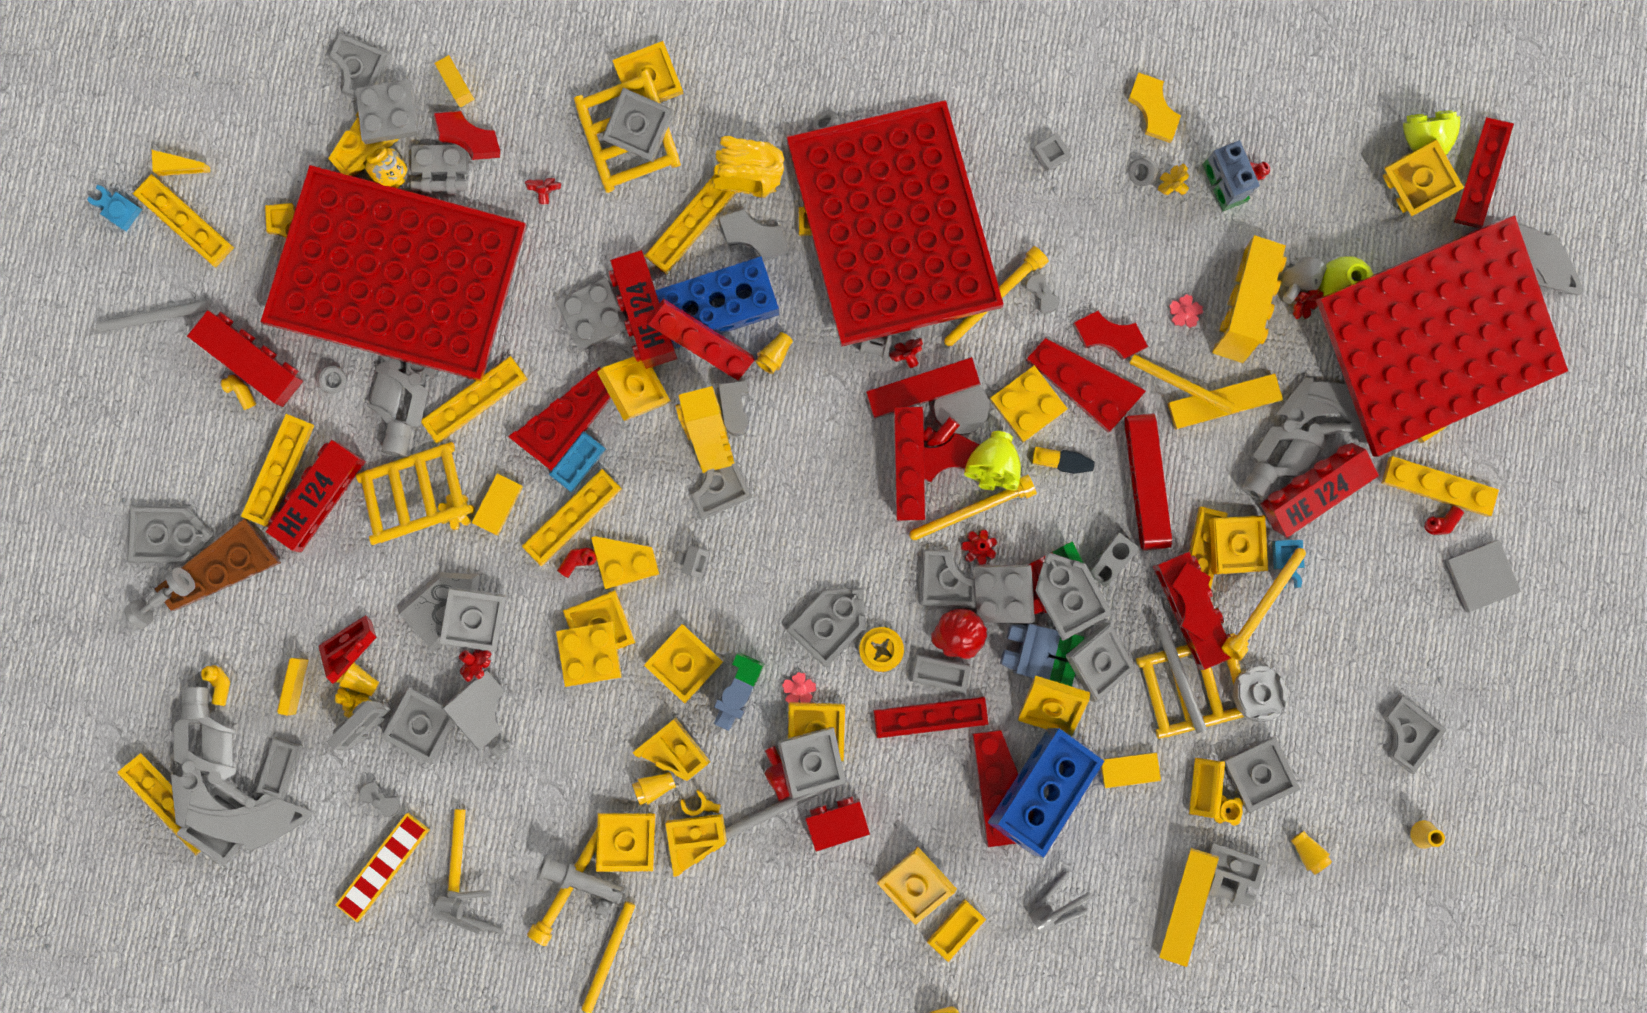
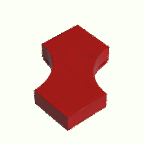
(455, 129)
(1098, 331)
(950, 455)
(1192, 589)

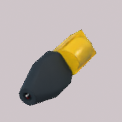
(1063, 460)

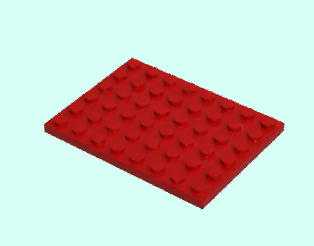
(894, 223)
(394, 273)
(1442, 335)

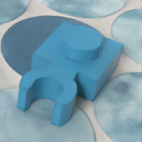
(116, 208)
(1282, 552)

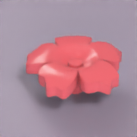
(1185, 311)
(799, 688)

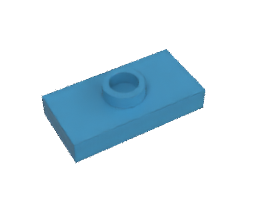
(577, 461)

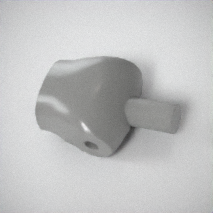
(1304, 276)

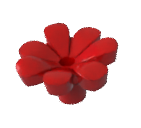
(543, 188)
(1305, 302)
(907, 352)
(975, 550)
(474, 663)

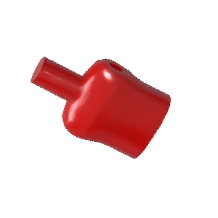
(775, 774)

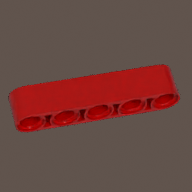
(1148, 482)

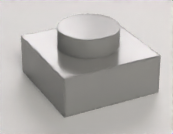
(1052, 152)

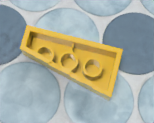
(1251, 299)
(705, 427)

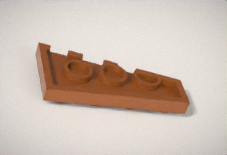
(224, 563)

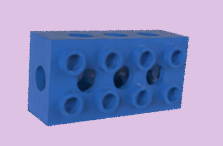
(726, 285)
(1064, 792)

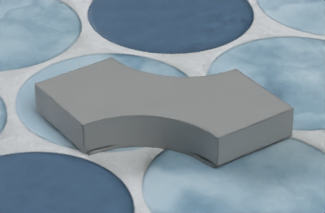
(742, 230)

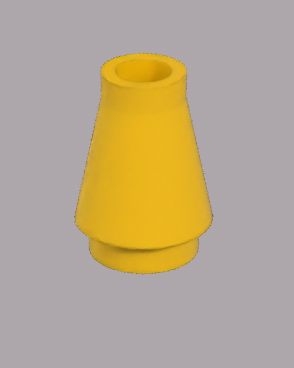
(774, 353)
(358, 680)
(652, 787)
(1426, 835)
(1311, 853)

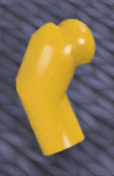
(235, 384)
(219, 681)

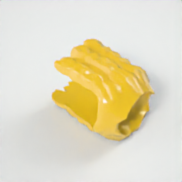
(748, 167)

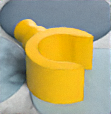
(707, 805)

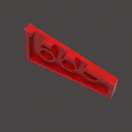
(1089, 386)
(558, 426)
(995, 777)

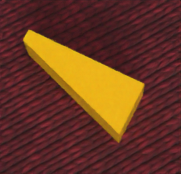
(454, 81)
(168, 164)

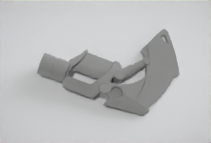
(1548, 260)
(387, 397)
(1305, 403)
(249, 825)

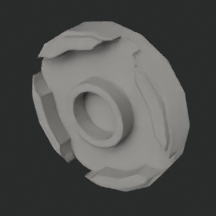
(966, 407)
(1259, 693)

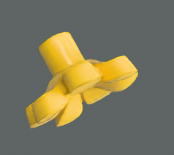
(1175, 180)
(464, 519)
(349, 700)

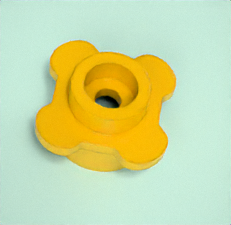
(1235, 813)

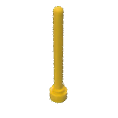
(1034, 260)
(1025, 489)
(1237, 645)
(542, 929)

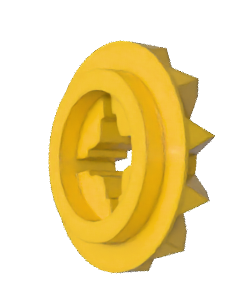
(895, 648)

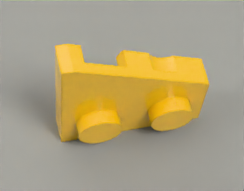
(623, 561)
(674, 751)
(694, 839)

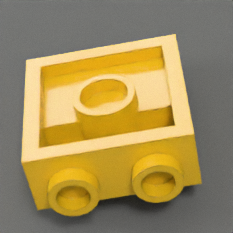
(1422, 178)

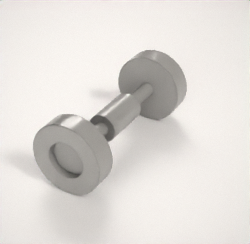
(141, 615)

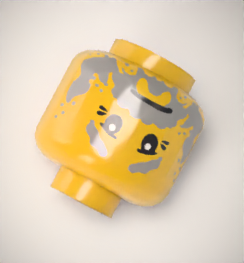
(386, 167)

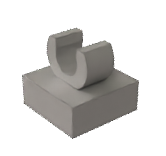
(693, 562)

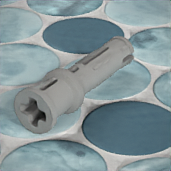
(567, 877)

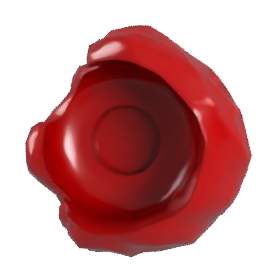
(960, 634)

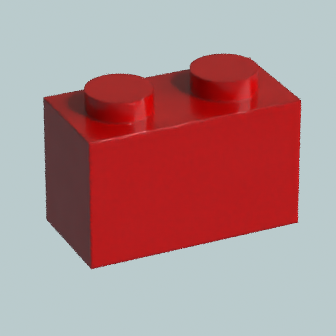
(837, 824)

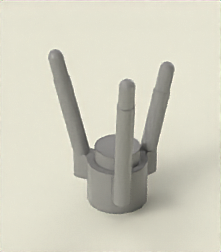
(451, 910)
(1046, 918)

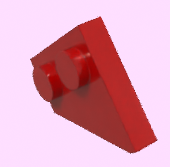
(346, 647)

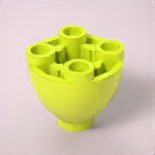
(1422, 130)
(1340, 272)
(995, 463)

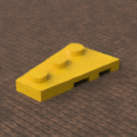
(351, 152)

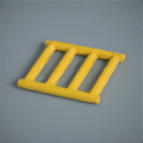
(591, 131)
(432, 516)
(1218, 715)

